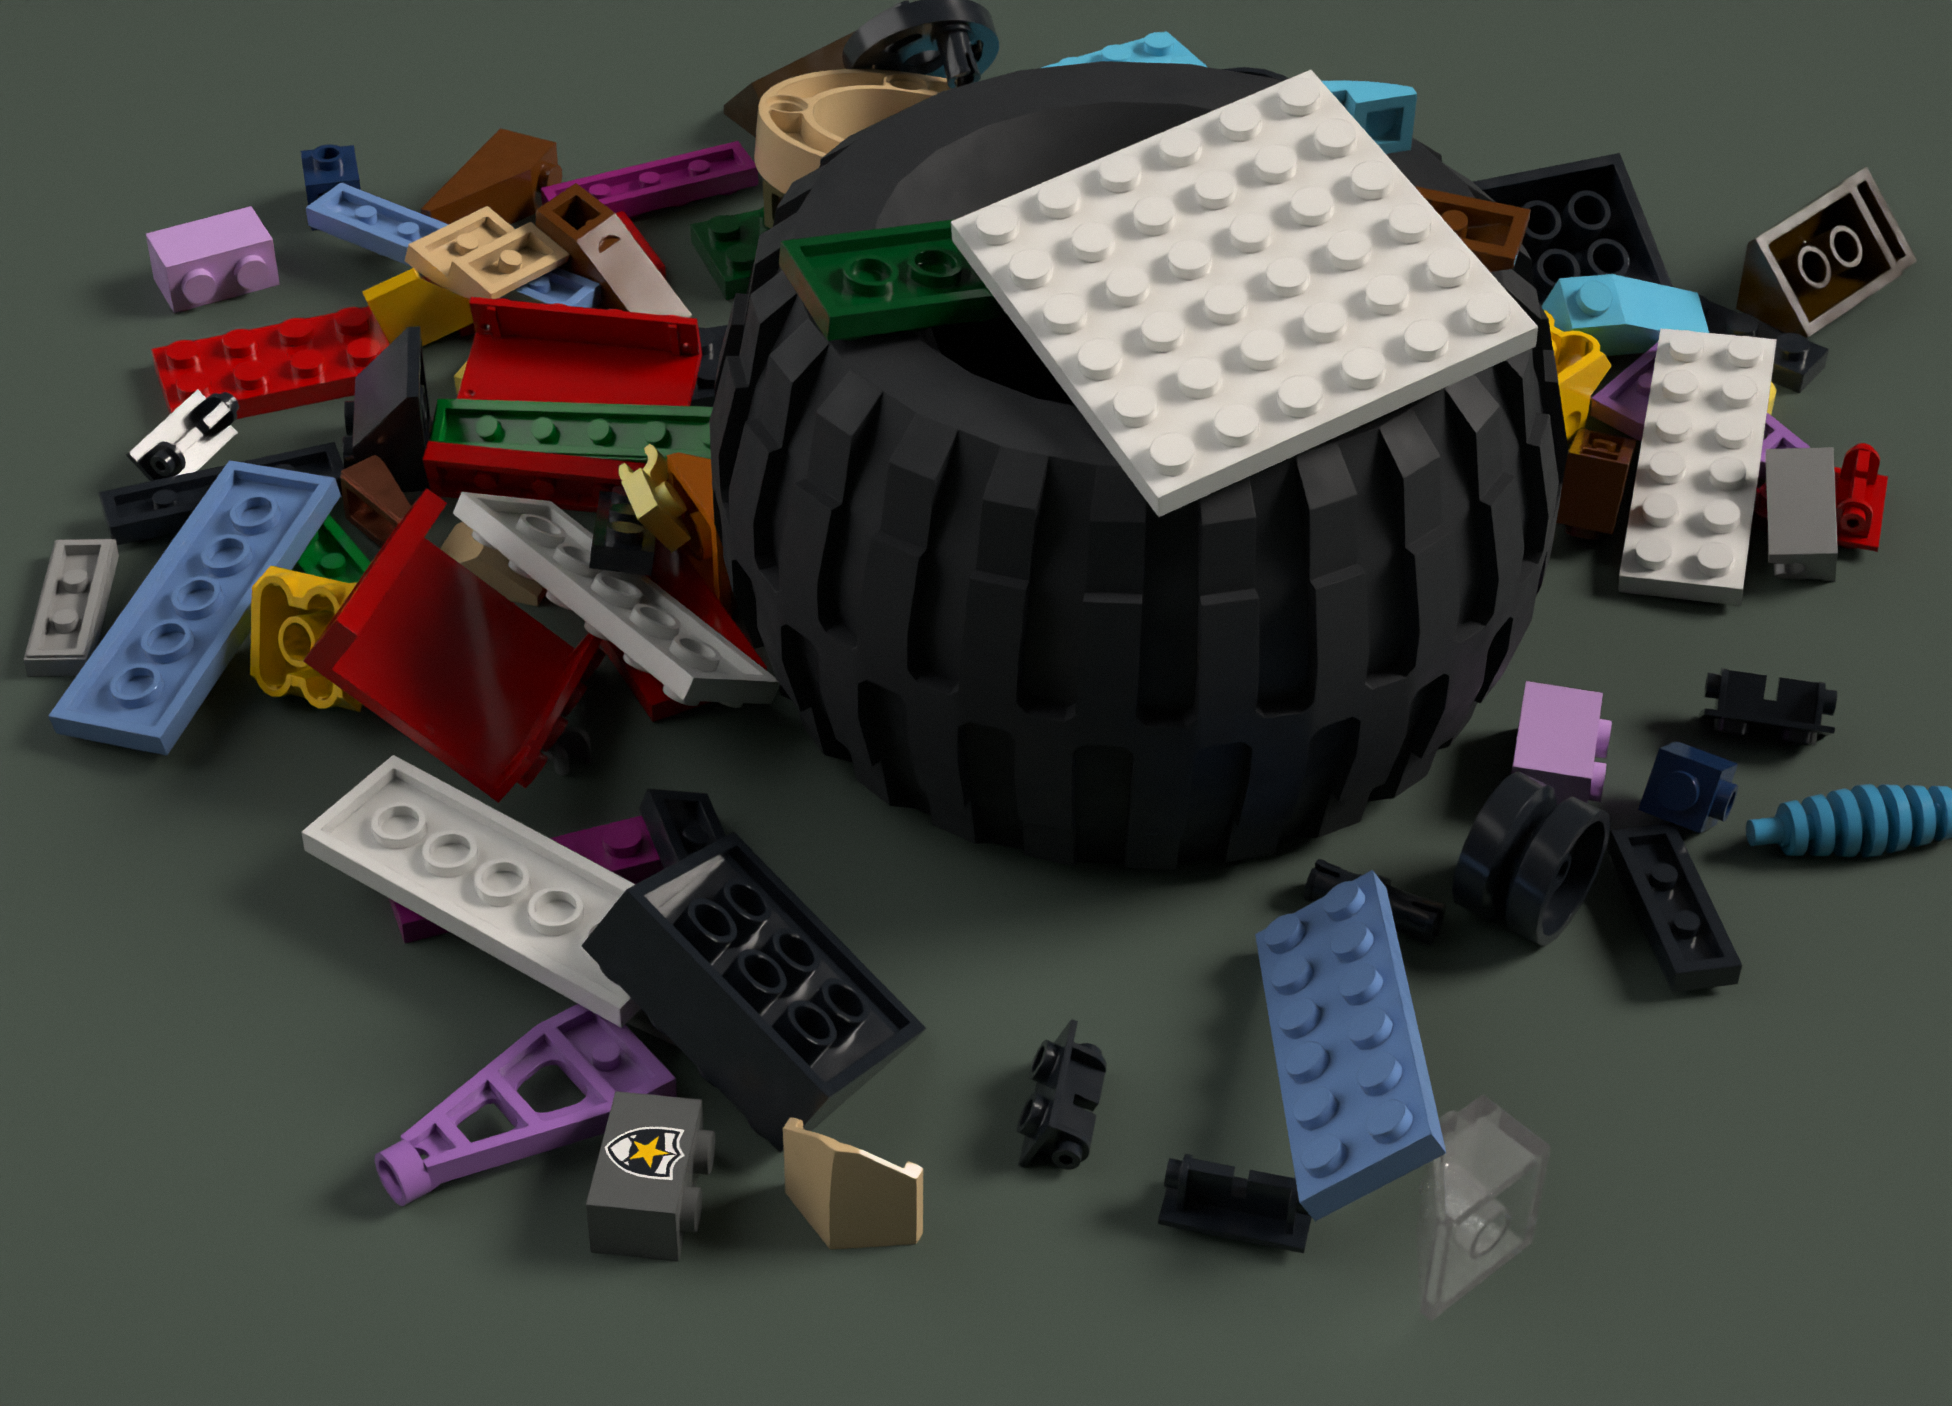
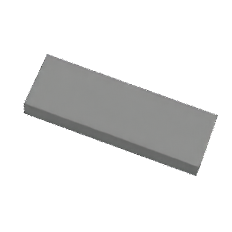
(71, 606)

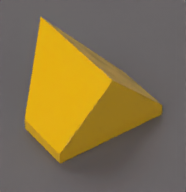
(412, 302)

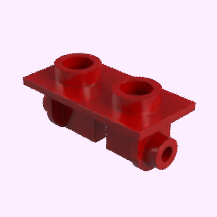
(1860, 499)

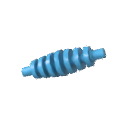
(1857, 821)

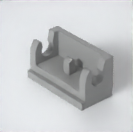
(1801, 513)

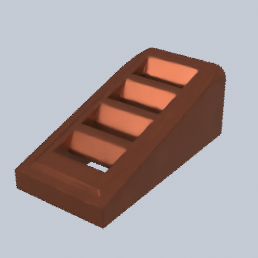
(373, 499)

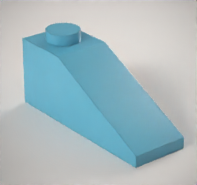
(1623, 311)

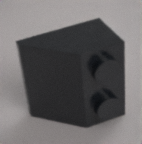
(392, 412)

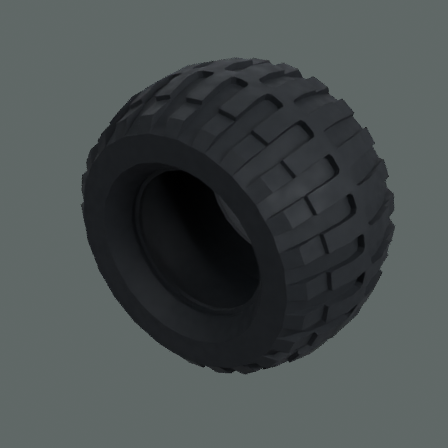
(1003, 612)

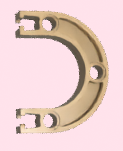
(818, 110)

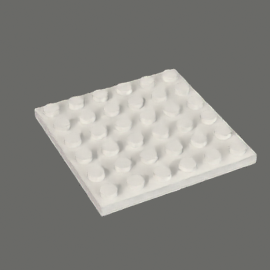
(1240, 290)

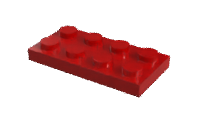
(274, 364)

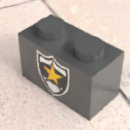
(648, 1176)

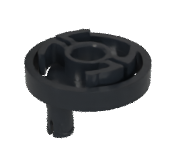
(927, 39)

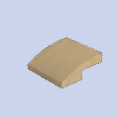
(485, 255)

